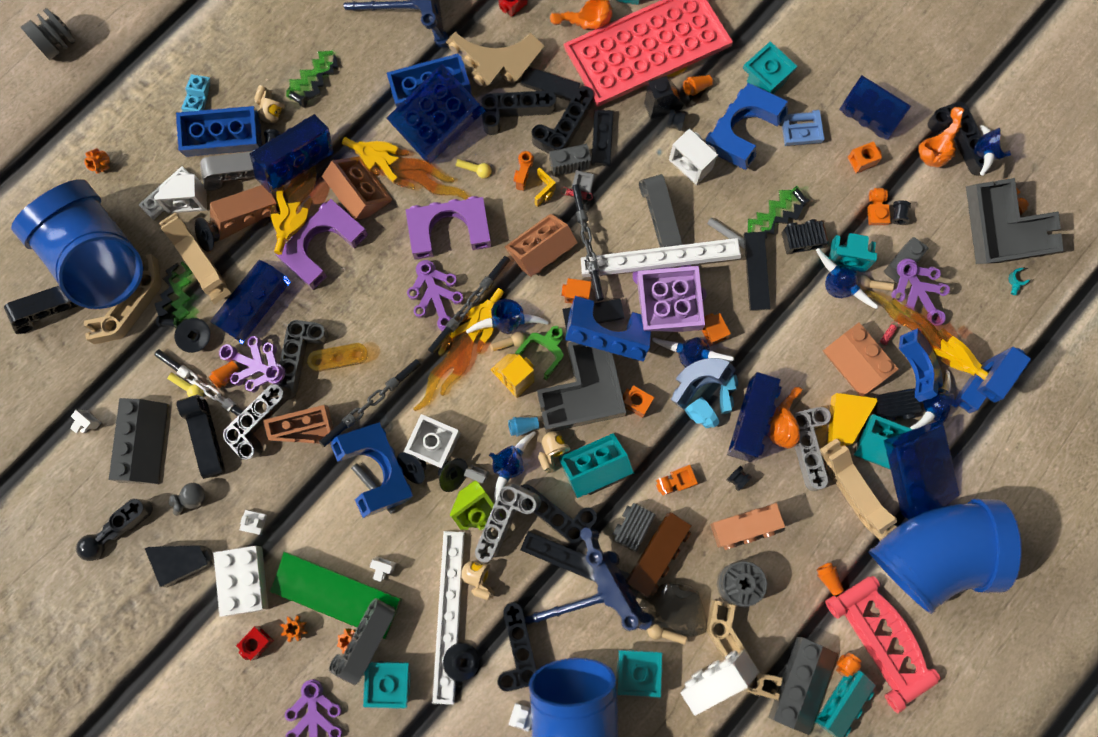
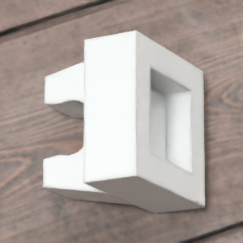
(84, 421)
(253, 522)
(382, 567)
(521, 717)

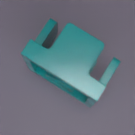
(769, 68)
(856, 253)
(639, 673)
(386, 685)

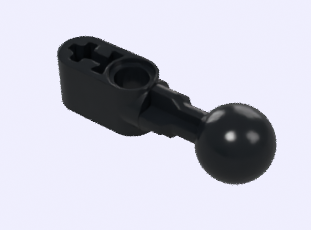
(134, 512)

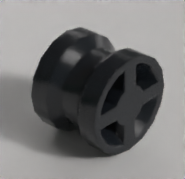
(676, 119)
(739, 478)

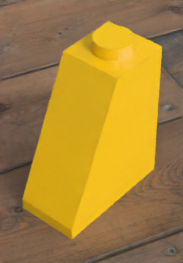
(848, 417)

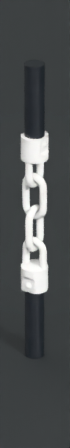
(185, 373)

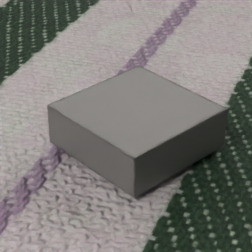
(585, 181)
(476, 473)

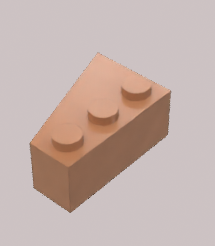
(240, 210)
(300, 426)
(747, 526)

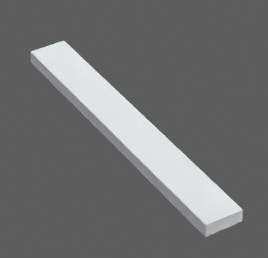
(665, 257)
(448, 613)

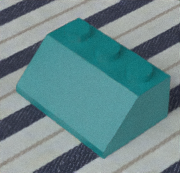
(596, 465)
(845, 704)

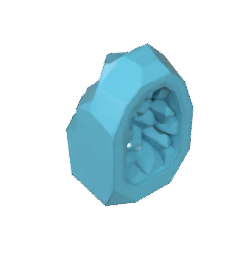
(702, 413)

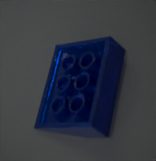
(435, 114)
(922, 469)

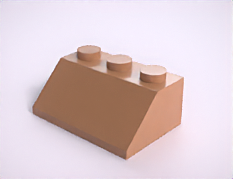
(356, 187)
(541, 244)
(860, 359)

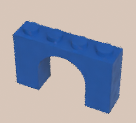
(749, 103)
(586, 331)
(1002, 374)
(373, 443)

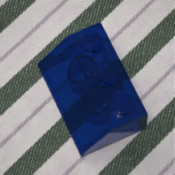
(874, 107)

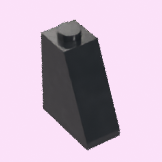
(662, 97)
(177, 563)

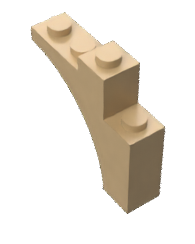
(488, 62)

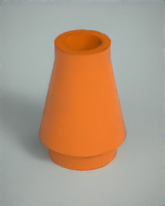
(696, 84)
(221, 376)
(829, 576)

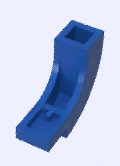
(924, 364)

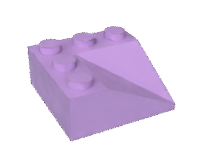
(671, 299)

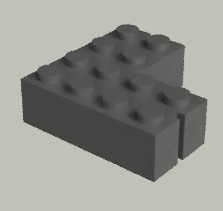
(1000, 231)
(589, 399)

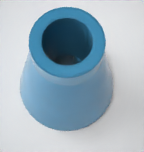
(522, 425)

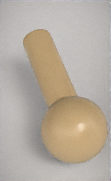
(865, 283)
(516, 339)
(657, 632)

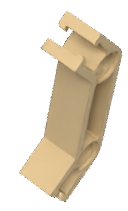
(195, 258)
(128, 311)
(855, 490)
(729, 642)

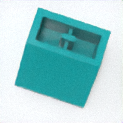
(872, 437)

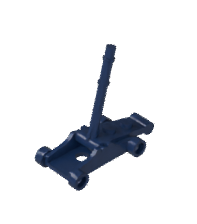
(430, 11)
(611, 589)

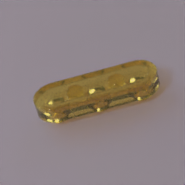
(328, 357)

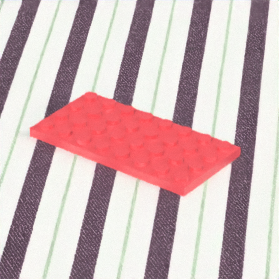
(646, 46)

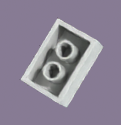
(240, 581)
(719, 681)

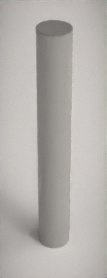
(725, 231)

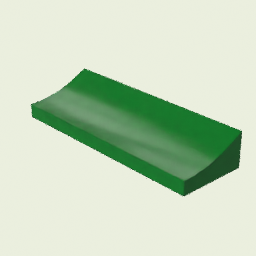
(327, 590)

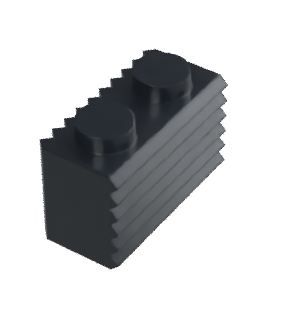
(804, 236)
(897, 405)

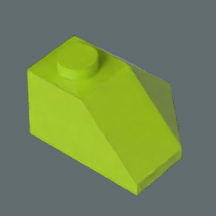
(472, 507)

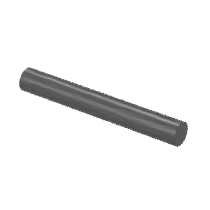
(368, 481)

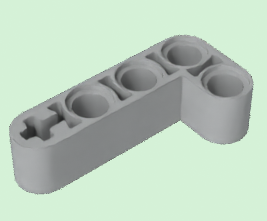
(225, 167)
(812, 450)
(503, 524)

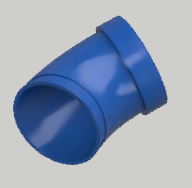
(80, 245)
(953, 552)
(574, 699)

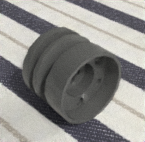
(48, 33)
(731, 590)

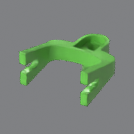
(550, 343)

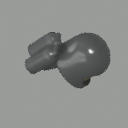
(190, 497)

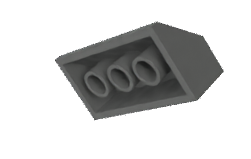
(138, 441)
(803, 685)

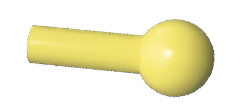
(483, 170)
(191, 389)

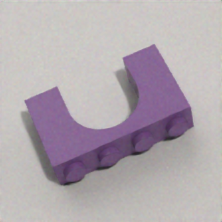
(328, 219)
(422, 220)

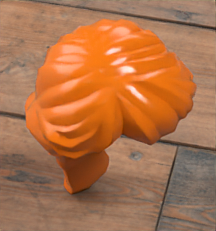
(591, 16)
(941, 148)
(784, 427)

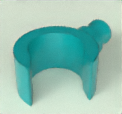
(1015, 283)

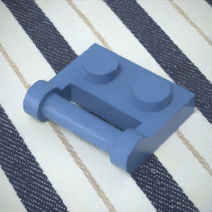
(802, 133)

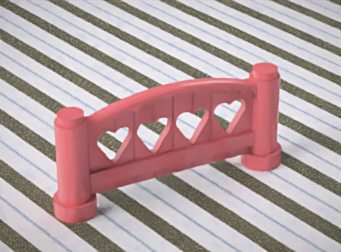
(904, 685)

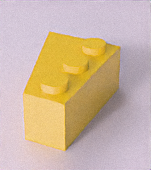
(515, 373)

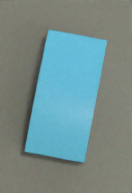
(197, 93)
(727, 401)

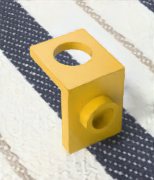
(548, 191)

